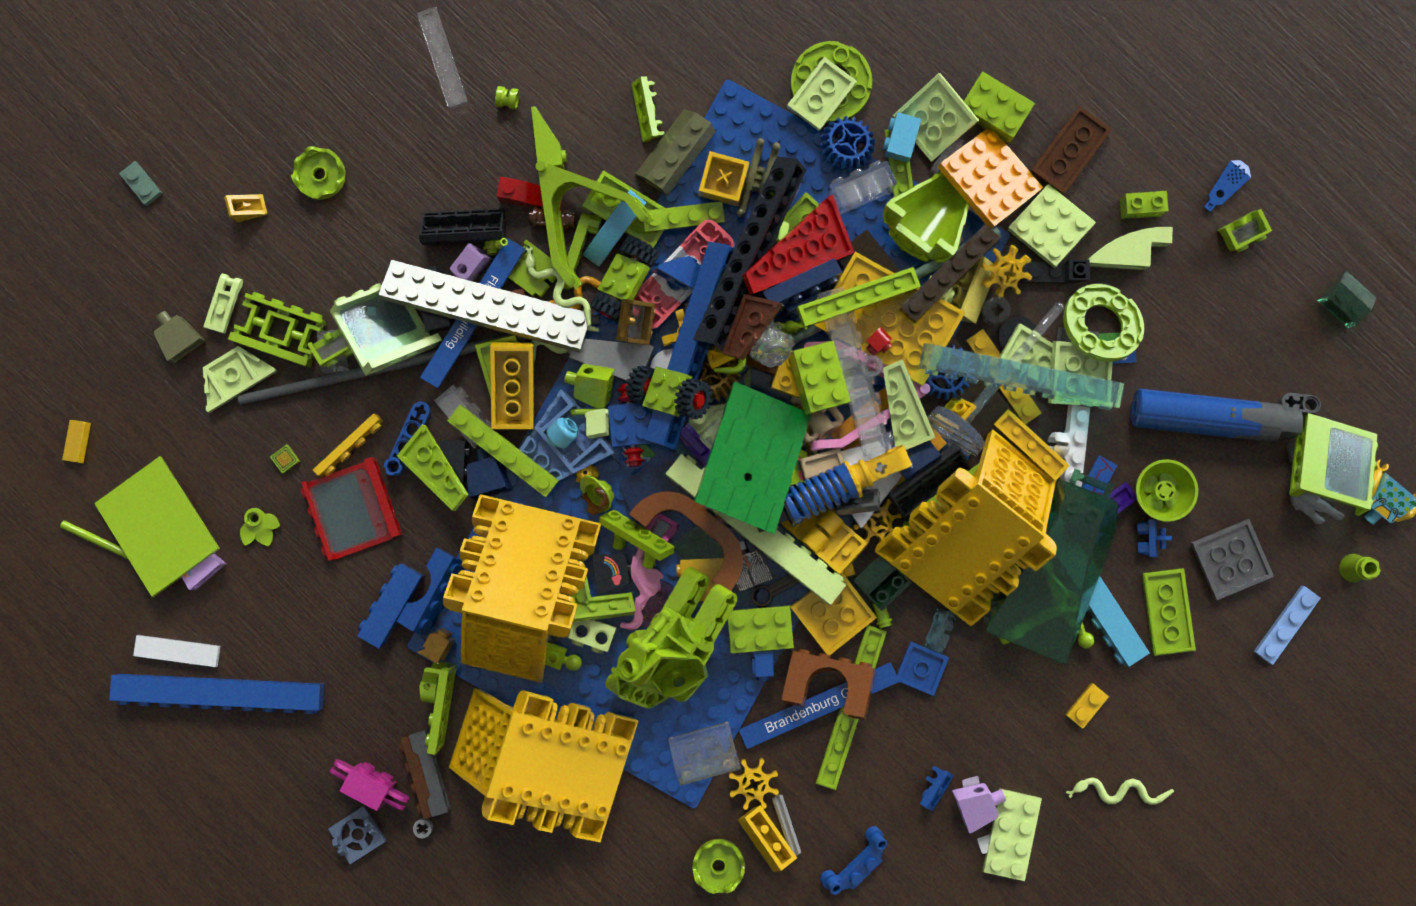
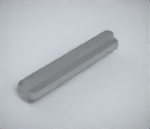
(786, 823)

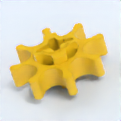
(1001, 266)
(885, 519)
(757, 792)

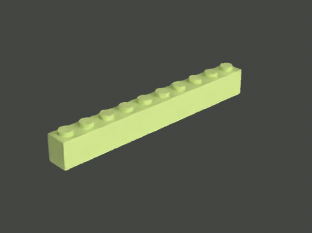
(776, 546)

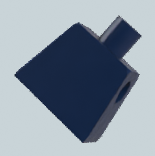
(486, 476)

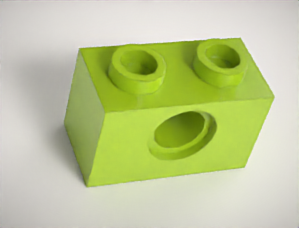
(1143, 204)

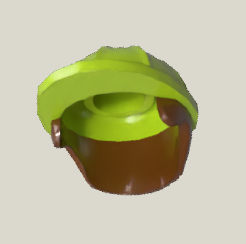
(597, 494)

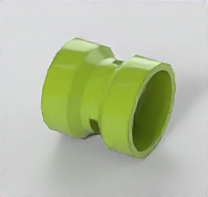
(507, 97)

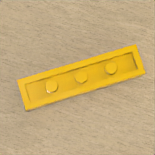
(356, 440)
(1031, 444)

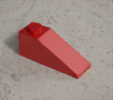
(519, 193)

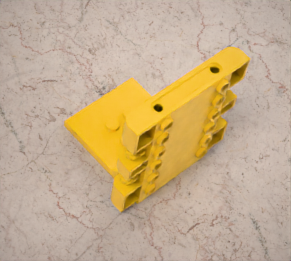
(978, 532)
(517, 584)
(543, 762)

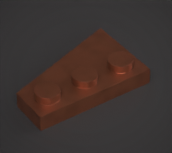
(749, 324)

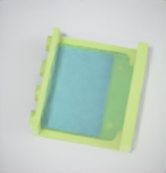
(380, 330)

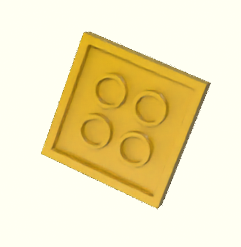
(835, 623)

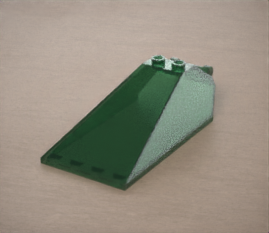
(1052, 602)

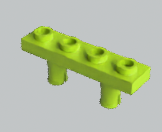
(644, 539)

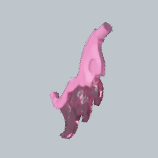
(652, 593)

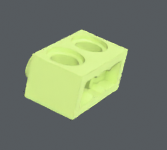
(594, 628)

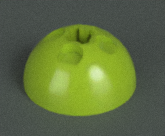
(1177, 488)

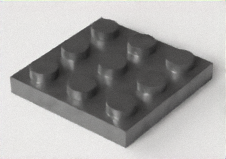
(1232, 559)

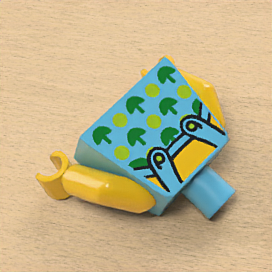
(1390, 499)

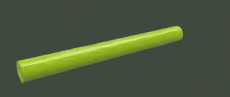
(93, 538)

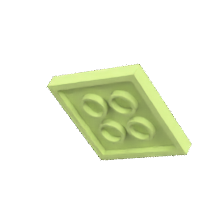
(942, 116)
(1051, 226)
(1070, 359)

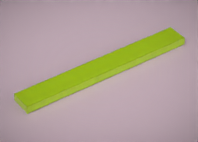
(845, 726)

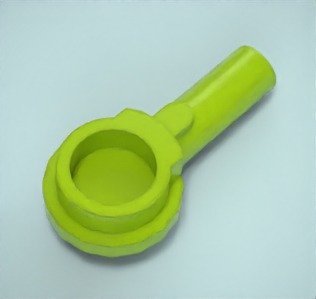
(493, 246)

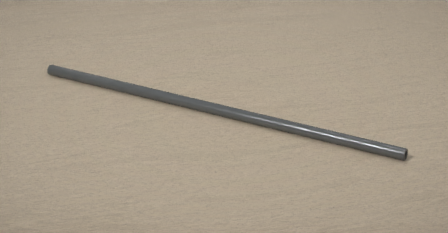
(358, 373)

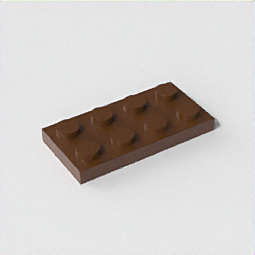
(1071, 150)

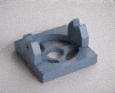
(370, 825)

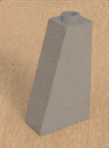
(614, 355)

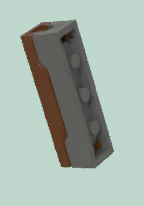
(425, 775)

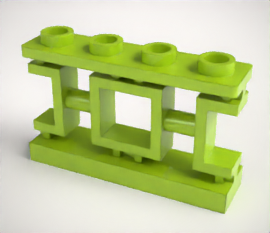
(272, 344)

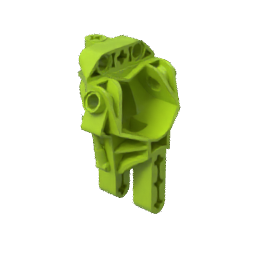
(674, 648)

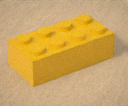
(512, 385)

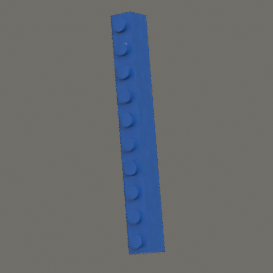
(687, 353)
(217, 692)

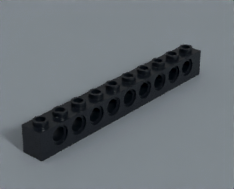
(753, 243)

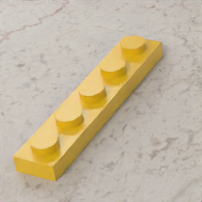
(1020, 403)

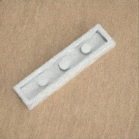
(177, 650)

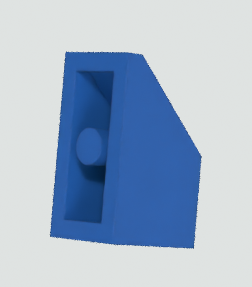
(680, 271)

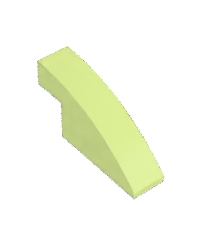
(1132, 249)

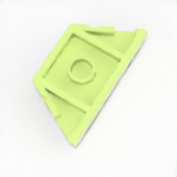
(232, 376)

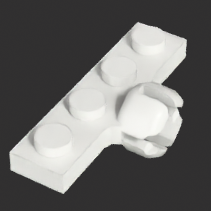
(1072, 443)

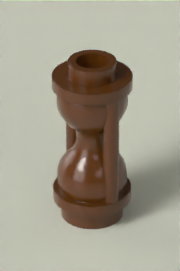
(538, 218)

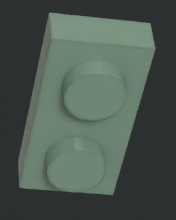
(140, 183)

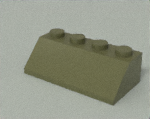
(676, 151)

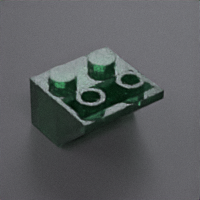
(881, 582)

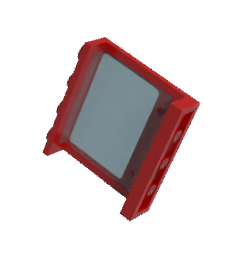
(351, 510)

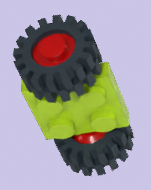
(624, 277)
(668, 391)

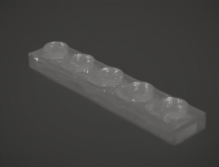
(442, 58)

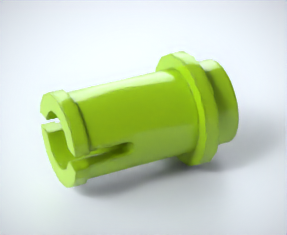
(882, 617)

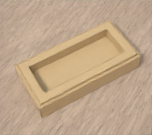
(820, 463)

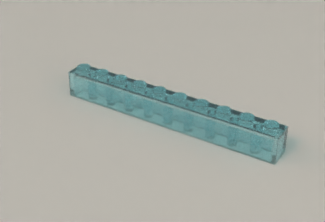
(1020, 375)

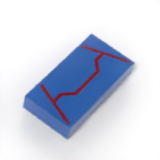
(1101, 470)

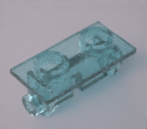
(942, 621)

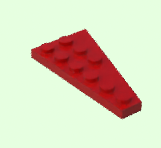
(807, 245)

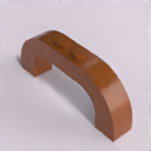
(713, 526)

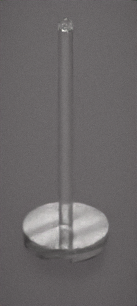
(959, 430)

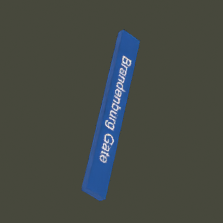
(814, 708)

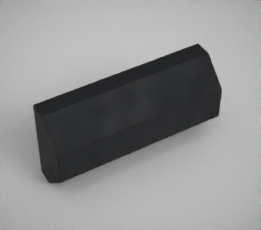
(462, 226)
(925, 484)

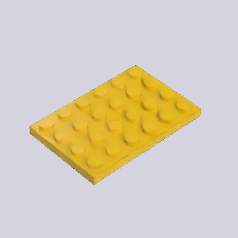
(908, 338)

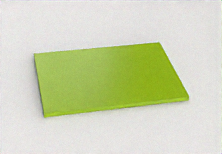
(157, 526)

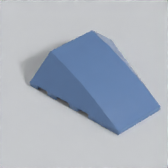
(576, 456)

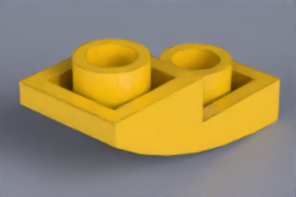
(960, 407)

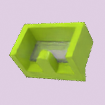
(1245, 230)
(330, 348)

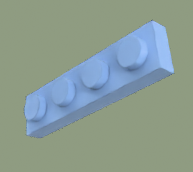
(1287, 624)

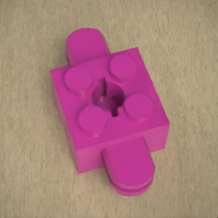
(369, 785)

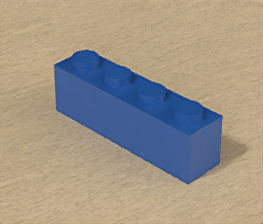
(390, 604)

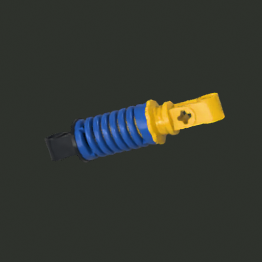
(843, 482)

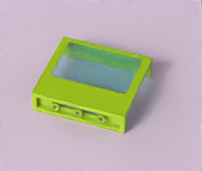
(1334, 462)

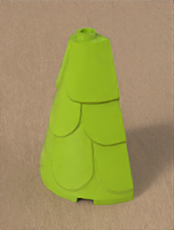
(927, 219)

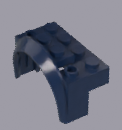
(812, 281)

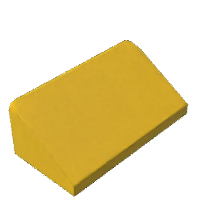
(76, 441)

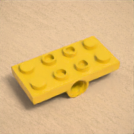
(829, 539)

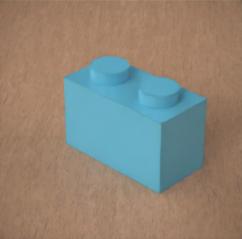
(902, 137)

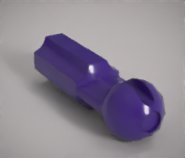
(691, 440)

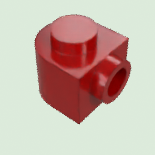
(879, 342)

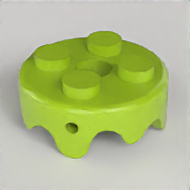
(306, 167)
(718, 881)

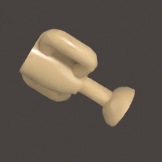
(820, 423)

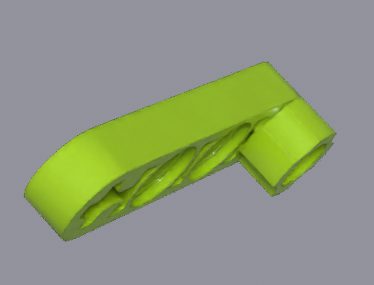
(587, 224)

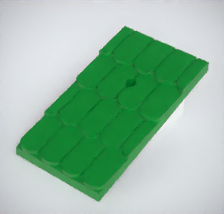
(758, 440)

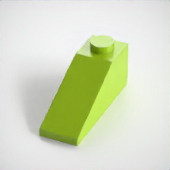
(547, 146)

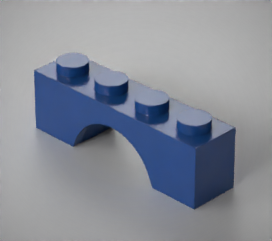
(421, 614)

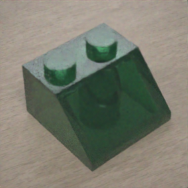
(1348, 300)

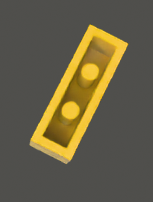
(767, 839)

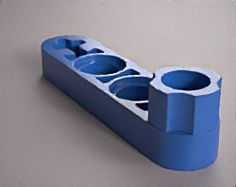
(404, 437)

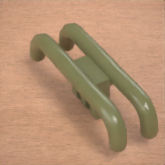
(757, 175)

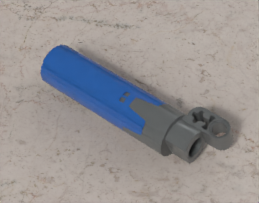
(1222, 415)

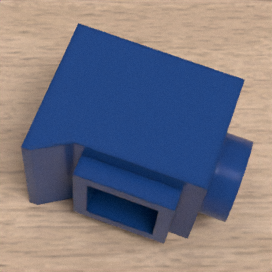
(762, 664)

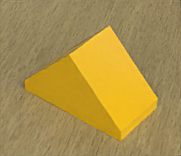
(245, 206)

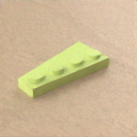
(907, 414)

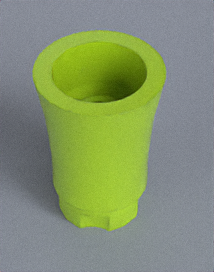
(1358, 568)

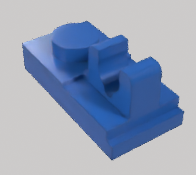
(939, 785)

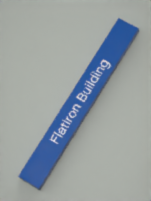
(462, 331)

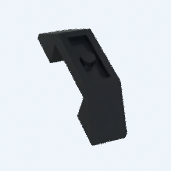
(1066, 272)

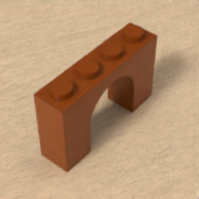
(805, 667)

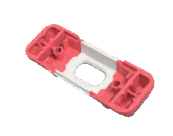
(656, 288)

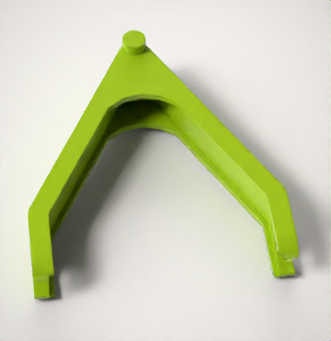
(554, 185)

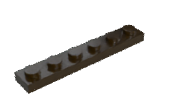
(949, 274)

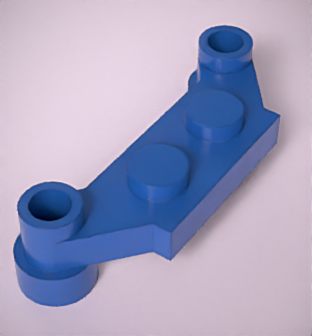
(859, 867)

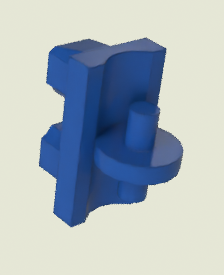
(1150, 548)

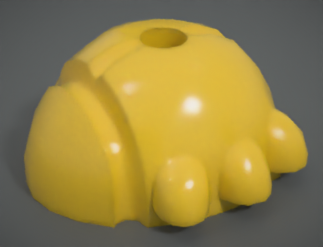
(591, 470)

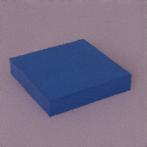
(921, 668)

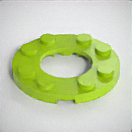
(846, 57)
(1110, 297)

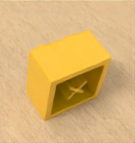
(723, 178)

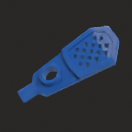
(1225, 185)

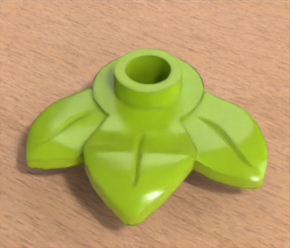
(258, 530)

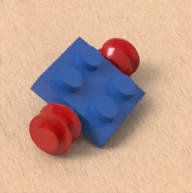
(629, 427)

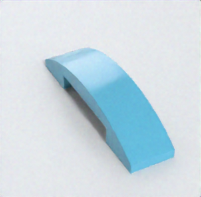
(611, 232)

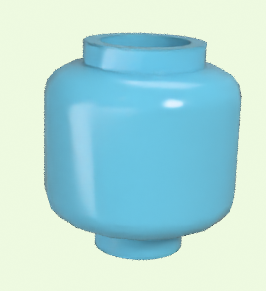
(562, 432)

